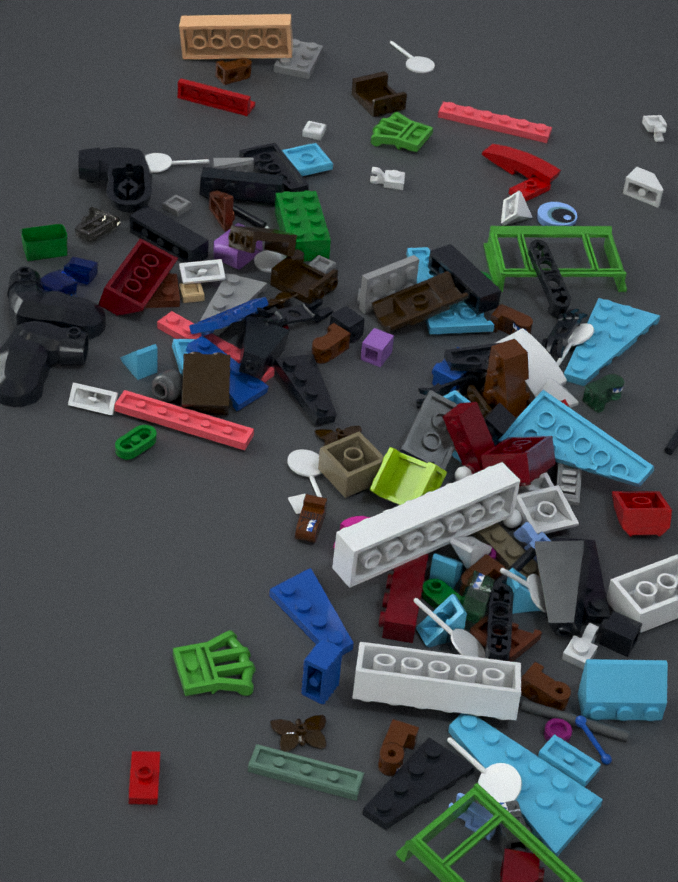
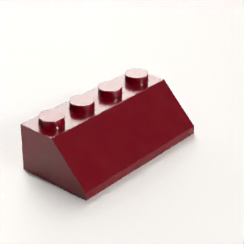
(137, 279)

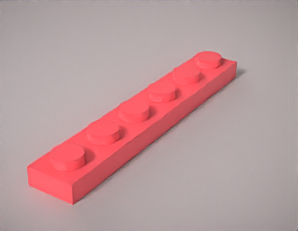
(495, 122)
(179, 329)
(184, 420)

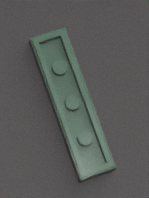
(306, 772)

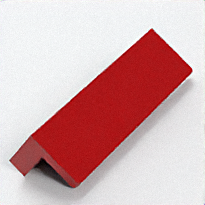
(215, 97)

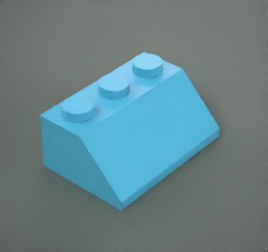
(623, 689)

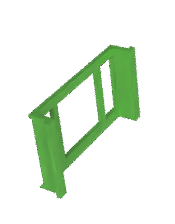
(499, 272)
(442, 868)

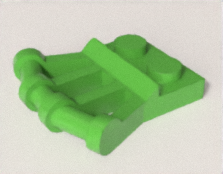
(401, 132)
(199, 673)

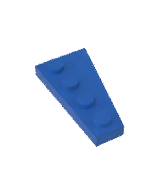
(228, 316)
(243, 387)
(311, 610)

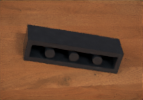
(241, 184)
(168, 235)
(467, 278)

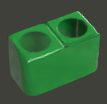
(44, 242)

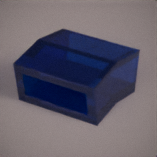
(81, 270)
(60, 282)

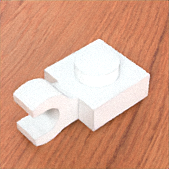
(656, 125)
(391, 178)
(581, 648)

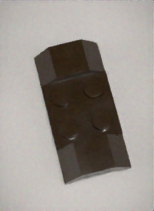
(418, 302)

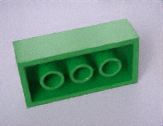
(302, 215)

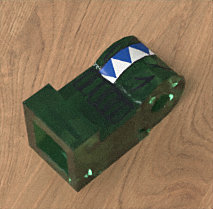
(603, 391)
(476, 596)

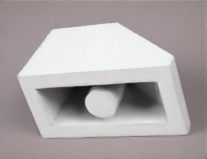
(643, 186)

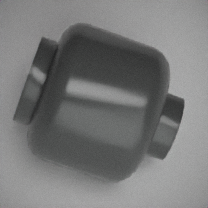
(168, 386)

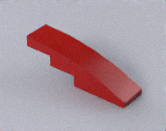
(523, 162)

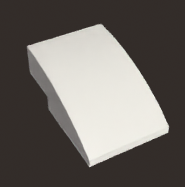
(540, 362)
(544, 506)

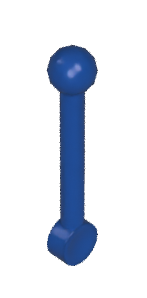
(581, 722)

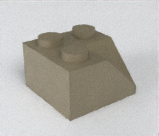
(350, 463)

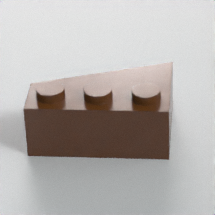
(507, 377)

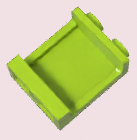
(405, 477)

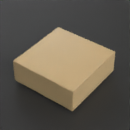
(191, 292)

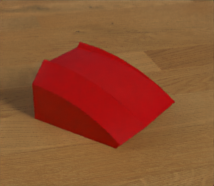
(642, 512)

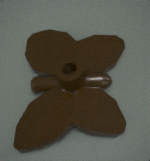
(280, 300)
(331, 436)
(301, 733)

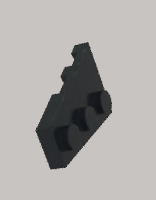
(469, 358)

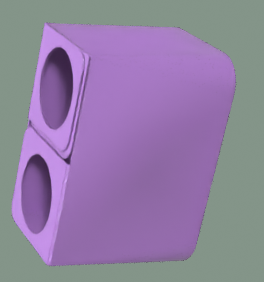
(232, 256)

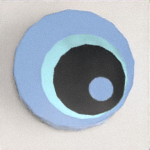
(556, 214)

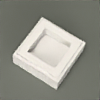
(314, 130)

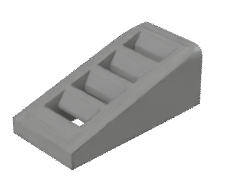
(225, 163)
(572, 482)

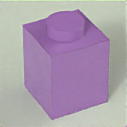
(377, 347)

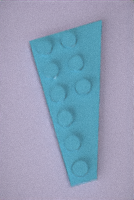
(459, 317)
(614, 332)
(579, 441)
(548, 798)

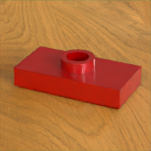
(530, 188)
(144, 777)

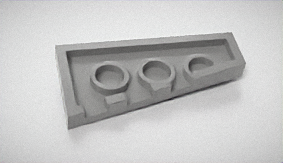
(233, 292)

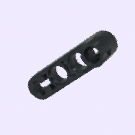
(560, 303)
(499, 623)

